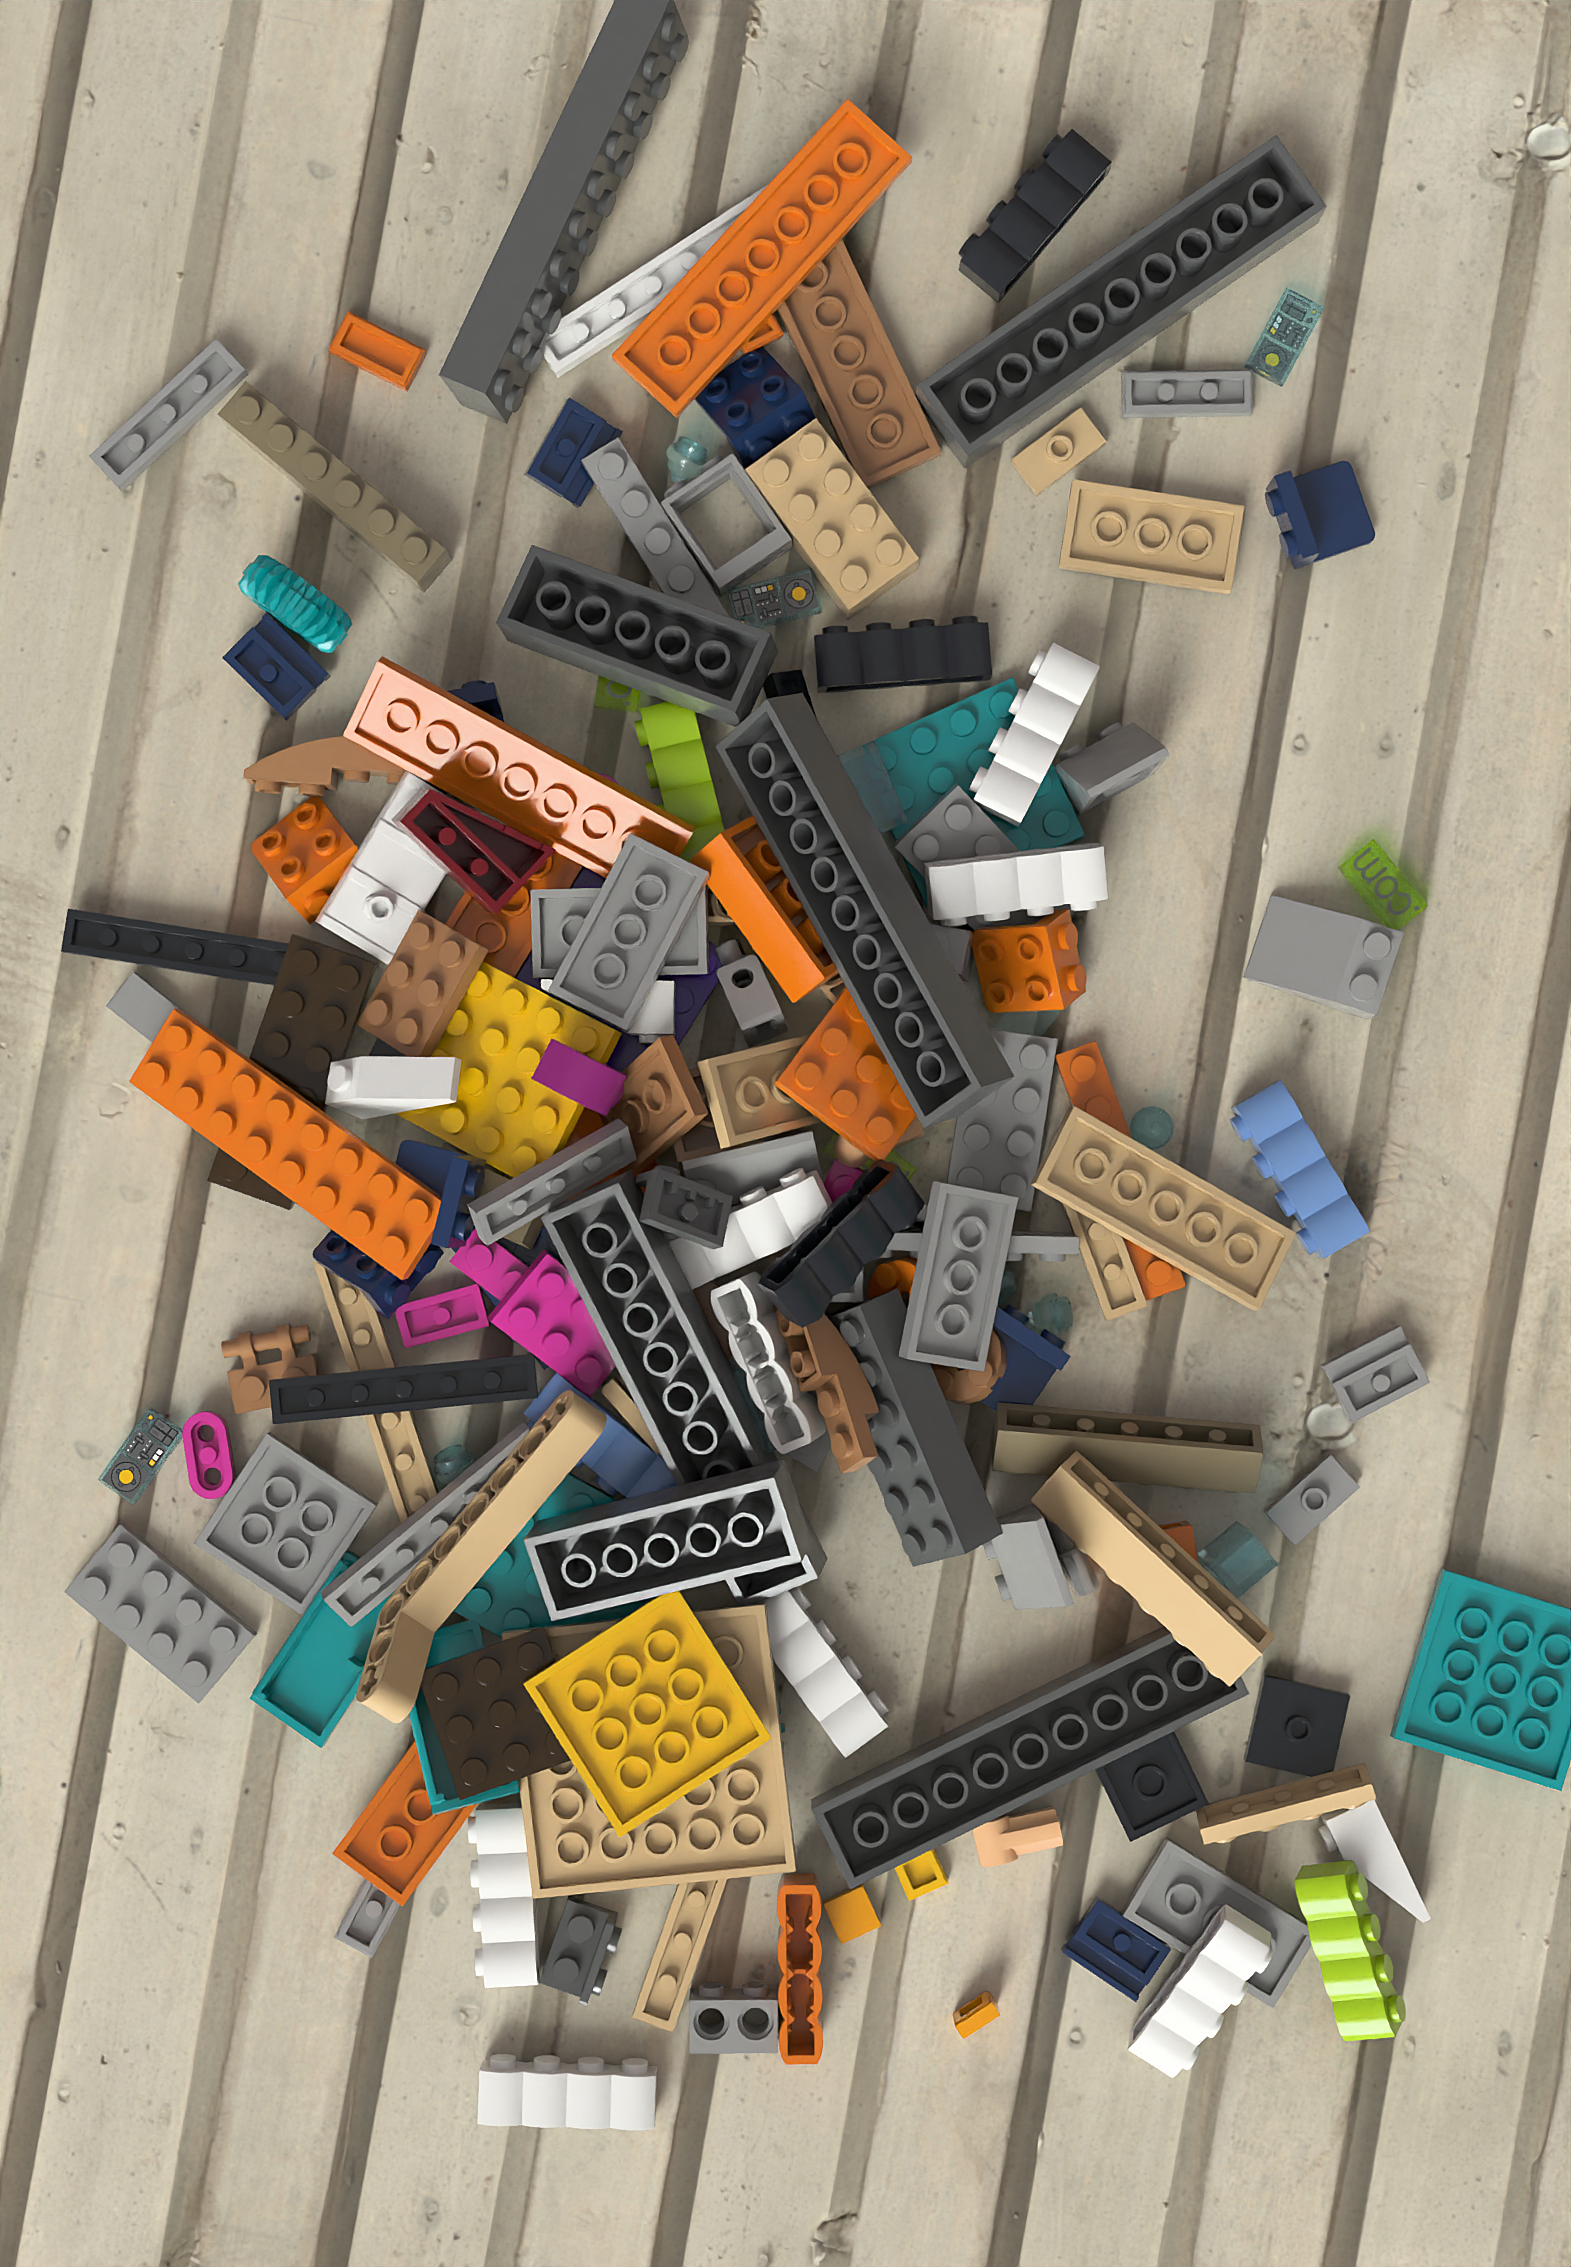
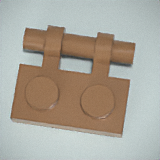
(251, 1384)

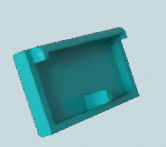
(318, 1666)
(442, 1794)

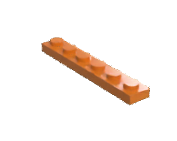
(1092, 1092)

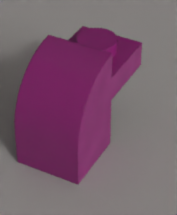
(580, 1077)

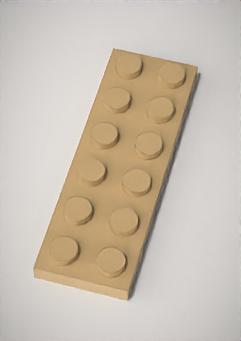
(1163, 1208)

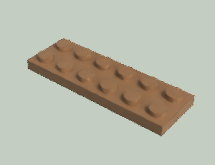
(857, 372)

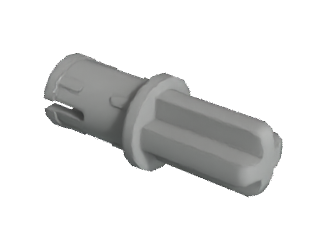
(1074, 1561)

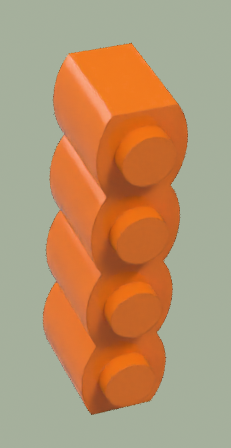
(800, 1976)

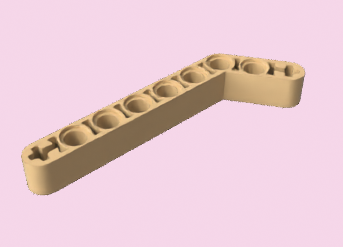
(468, 1550)

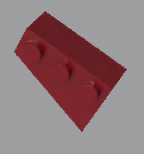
(473, 849)

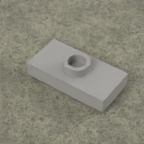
(1312, 1499)

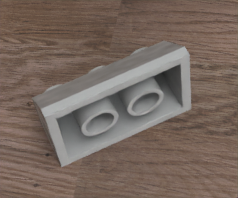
(755, 1165)

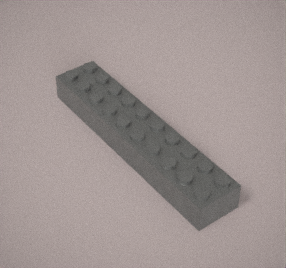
(564, 206)
(1120, 301)
(863, 910)
(665, 1352)
(1017, 1753)

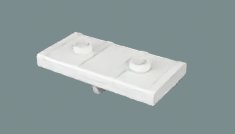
(383, 882)

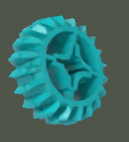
(295, 603)

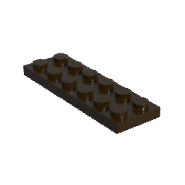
(299, 1037)

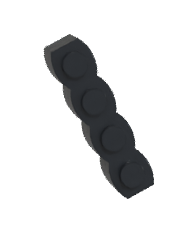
(1034, 215)
(902, 657)
(841, 1243)

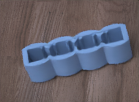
(1300, 1170)
(618, 1455)

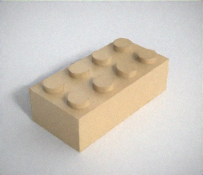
(833, 519)

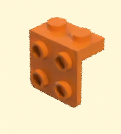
(306, 856)
(1030, 965)

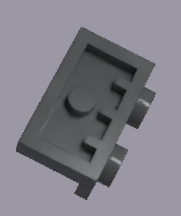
(684, 1206)
(579, 1949)

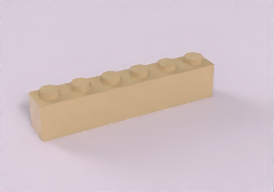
(1153, 1568)

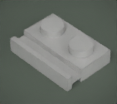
(1375, 1373)

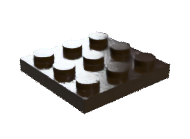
(488, 1717)

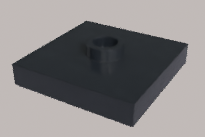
(1296, 1726)
(1152, 1786)

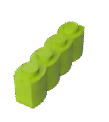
(680, 771)
(1349, 1950)

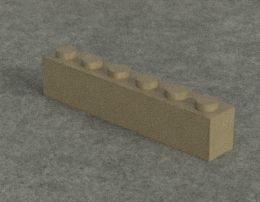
(335, 486)
(1129, 1447)

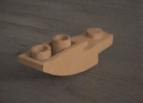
(316, 767)
(845, 1399)

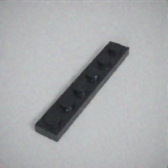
(172, 947)
(403, 1388)

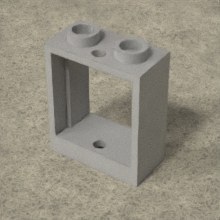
(751, 560)

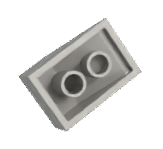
(1108, 766)
(1324, 956)
(1028, 1562)

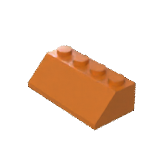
(766, 908)

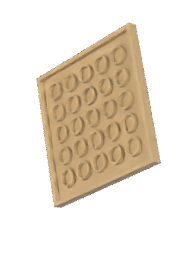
(715, 1832)

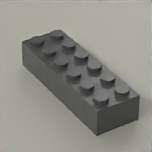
(637, 636)
(921, 1454)
(668, 1540)

